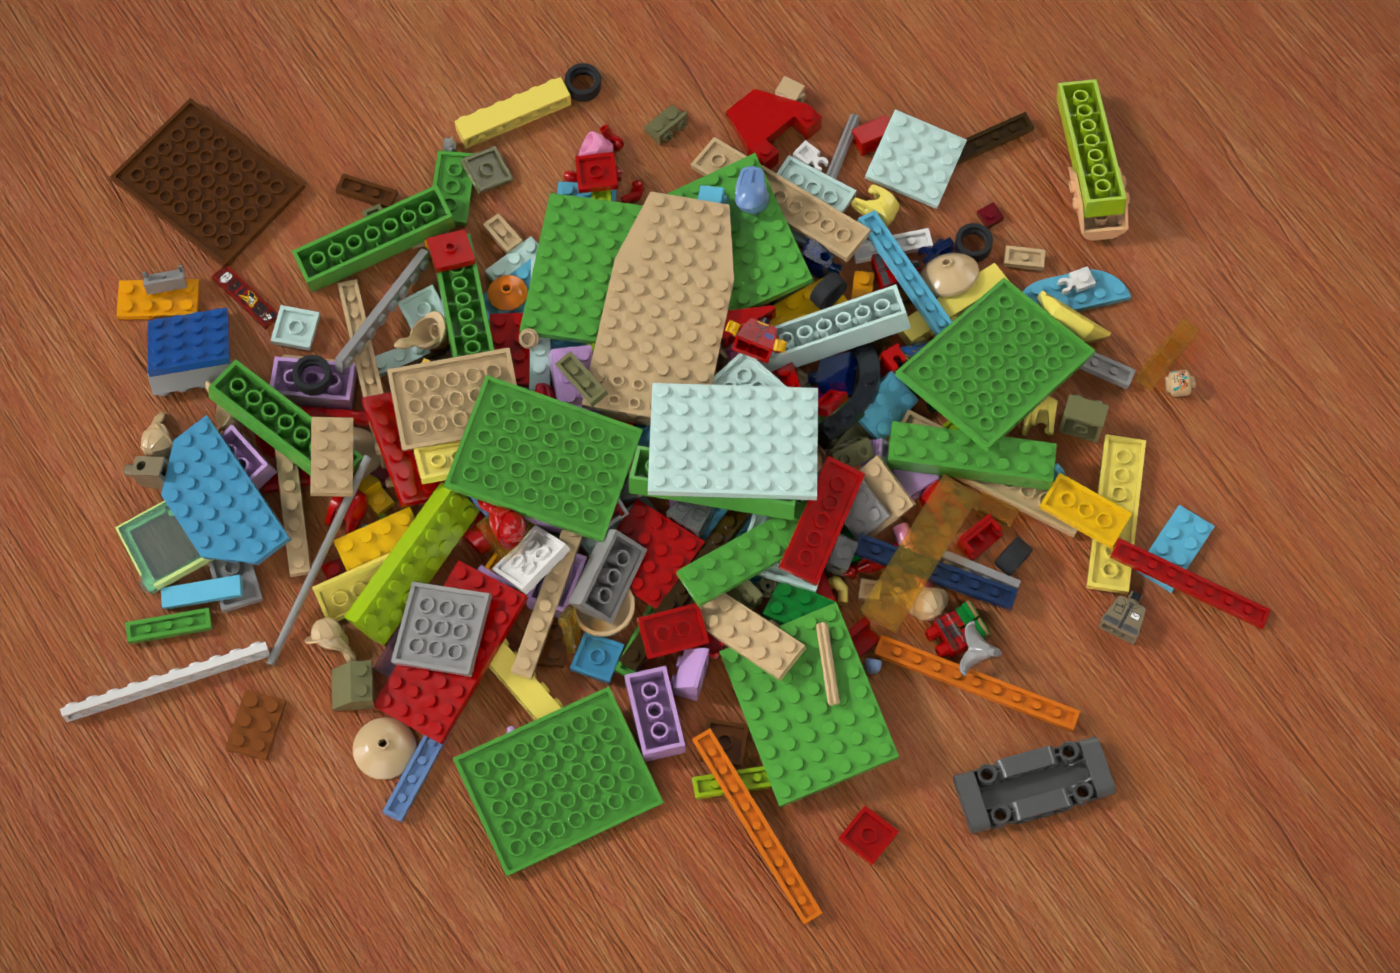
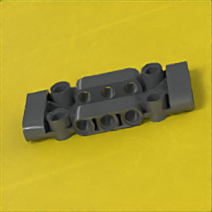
(1034, 784)

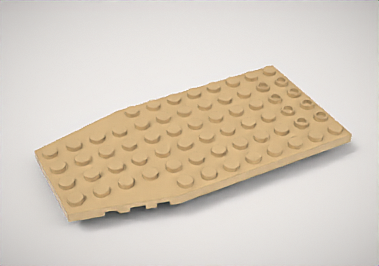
(664, 304)

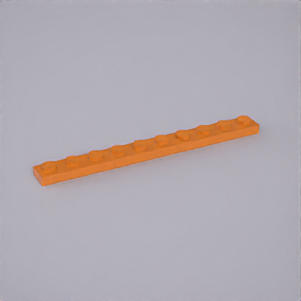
(977, 683)
(757, 827)

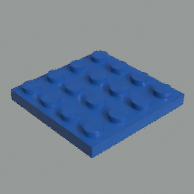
(188, 342)

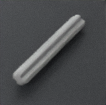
(843, 146)

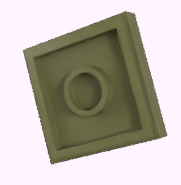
(486, 170)

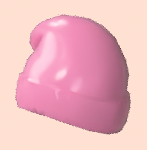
(595, 144)

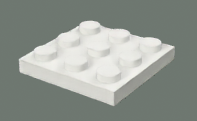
(531, 559)

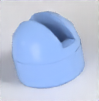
(872, 666)

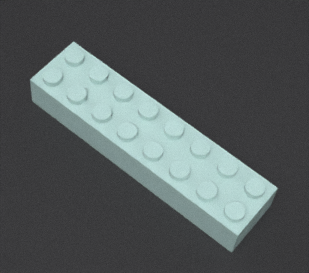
(840, 328)

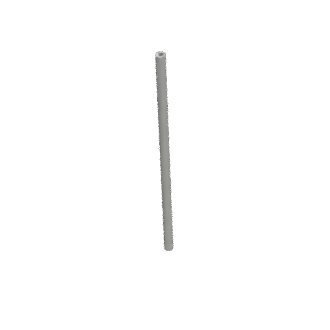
(317, 563)

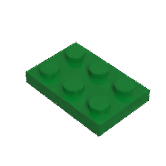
(792, 603)

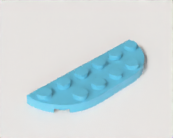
(1106, 291)

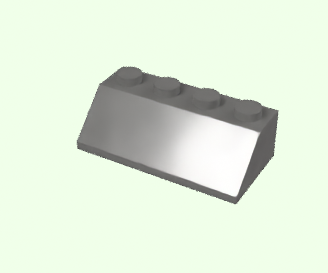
(183, 381)
(607, 576)

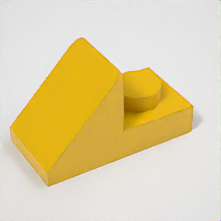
(377, 496)

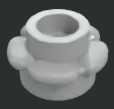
(449, 144)

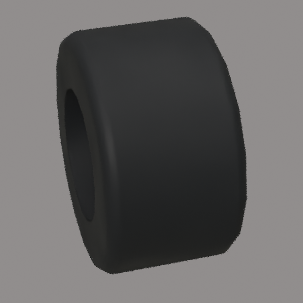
(1013, 556)

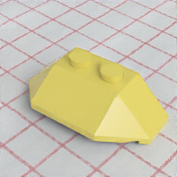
(1074, 321)

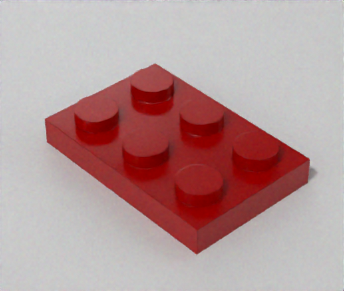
(672, 631)

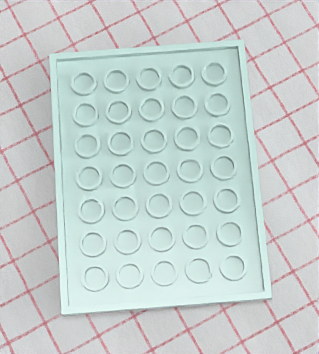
(733, 441)

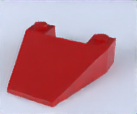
(765, 116)

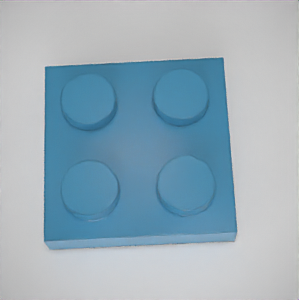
(597, 657)

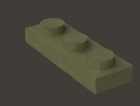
(581, 379)

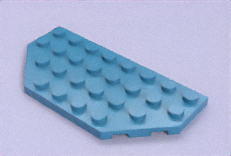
(218, 499)

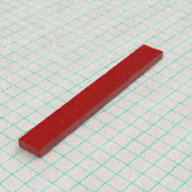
(1190, 583)

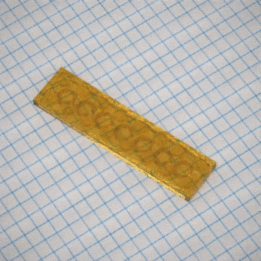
(919, 553)

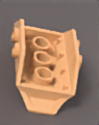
(1098, 227)

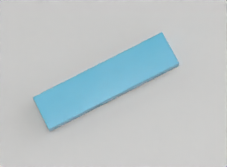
(202, 592)

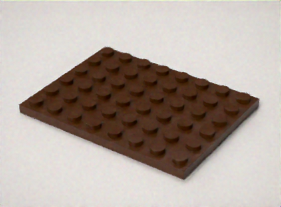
(207, 182)

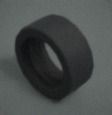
(583, 69)
(975, 229)
(828, 291)
(314, 389)

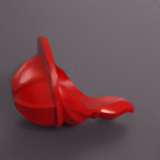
(505, 524)

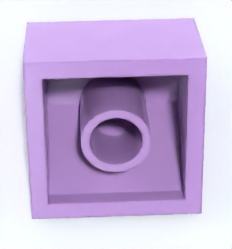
(690, 673)

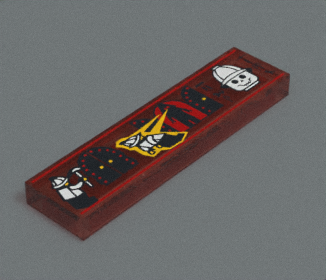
(245, 296)

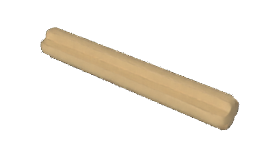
(827, 664)

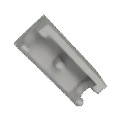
(165, 281)

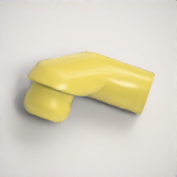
(842, 589)

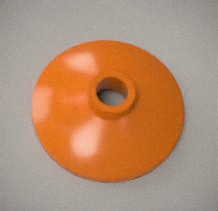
(509, 299)

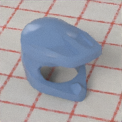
(751, 191)

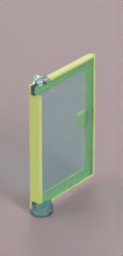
(159, 548)

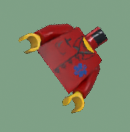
(756, 339)

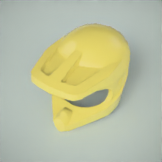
(885, 204)
(1043, 413)

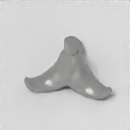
(978, 649)

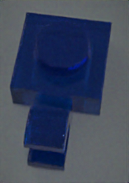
(940, 247)

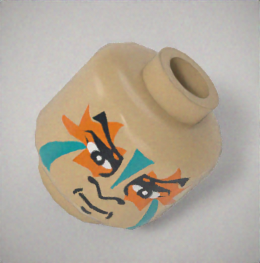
(1179, 383)

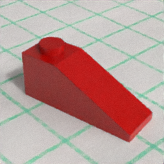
(743, 315)

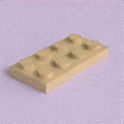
(331, 456)

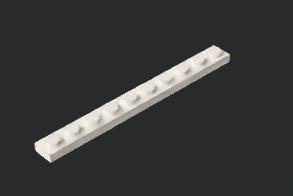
(157, 683)

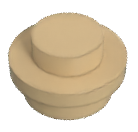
(529, 338)

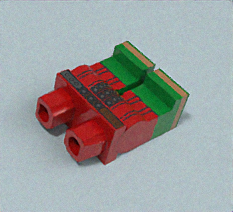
(951, 630)

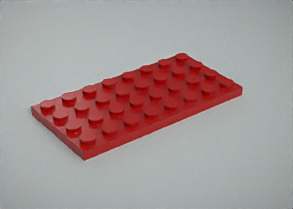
(435, 699)

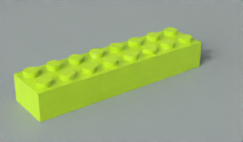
(1091, 148)
(413, 559)

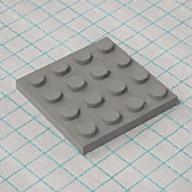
(441, 629)

